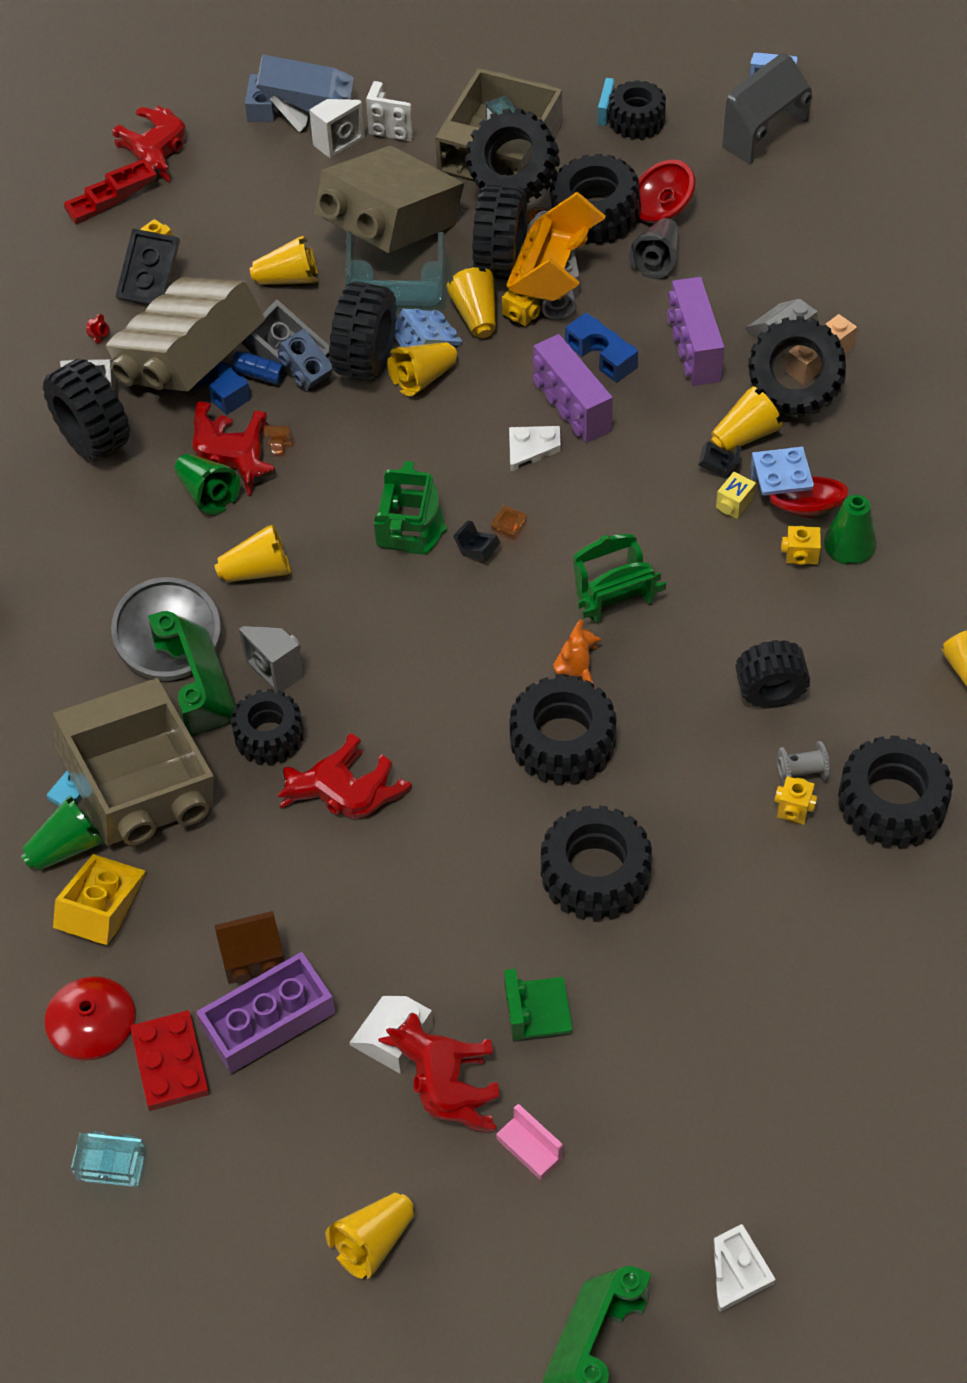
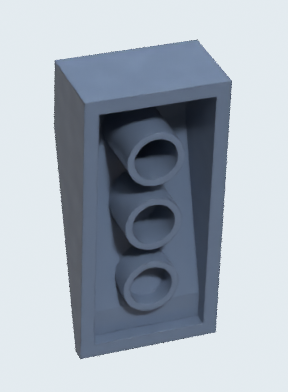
(302, 82)

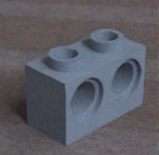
(258, 103)
(310, 357)

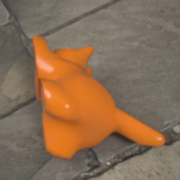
(574, 655)

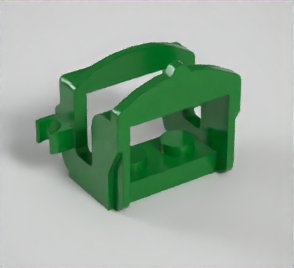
(430, 521)
(617, 584)

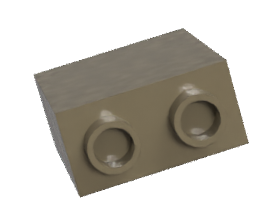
(388, 198)

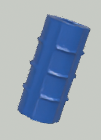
(257, 367)

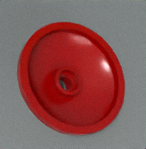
(665, 190)
(823, 498)
(91, 1032)

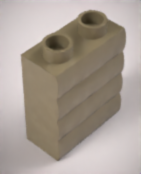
(471, 109)
(184, 333)
(133, 763)

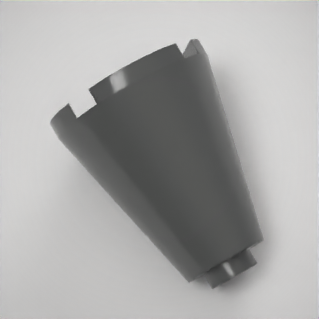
(656, 249)

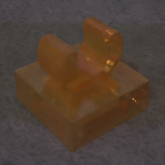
(278, 437)

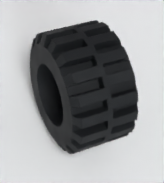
(637, 109)
(772, 673)
(262, 709)

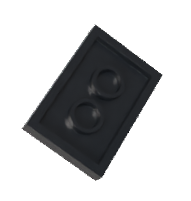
(147, 266)

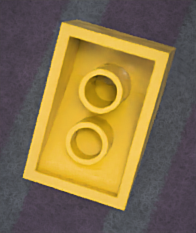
(97, 899)

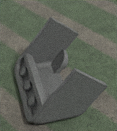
(759, 99)

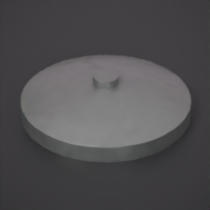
(132, 629)

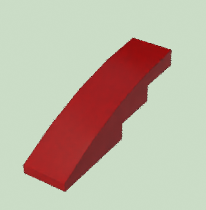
(115, 188)

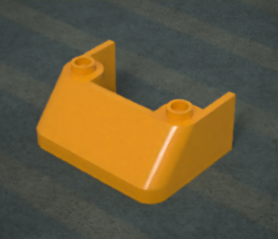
(547, 247)

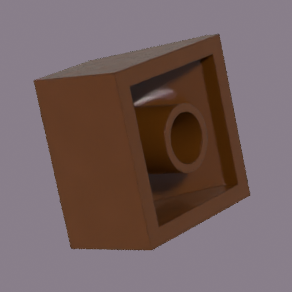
(249, 946)

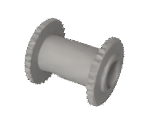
(804, 763)

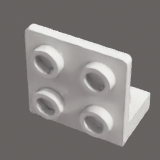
(387, 116)

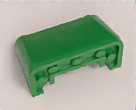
(208, 700)
(600, 1297)

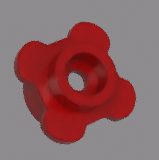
(97, 328)

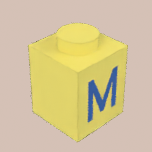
(735, 495)

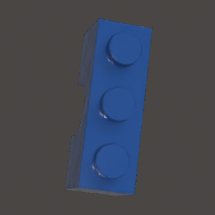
(616, 355)
(227, 388)

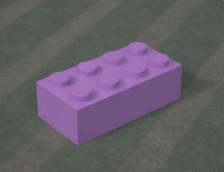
(695, 331)
(572, 388)
(266, 1012)

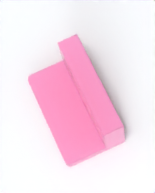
(531, 1143)

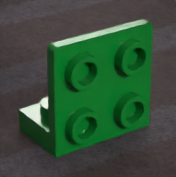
(536, 1006)

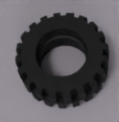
(509, 127)
(601, 177)
(499, 229)
(362, 330)
(790, 334)
(86, 409)
(568, 700)
(903, 762)
(596, 830)

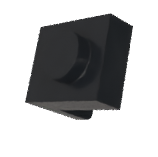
(719, 460)
(475, 543)

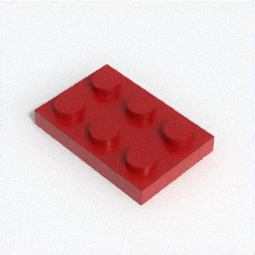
(169, 1060)

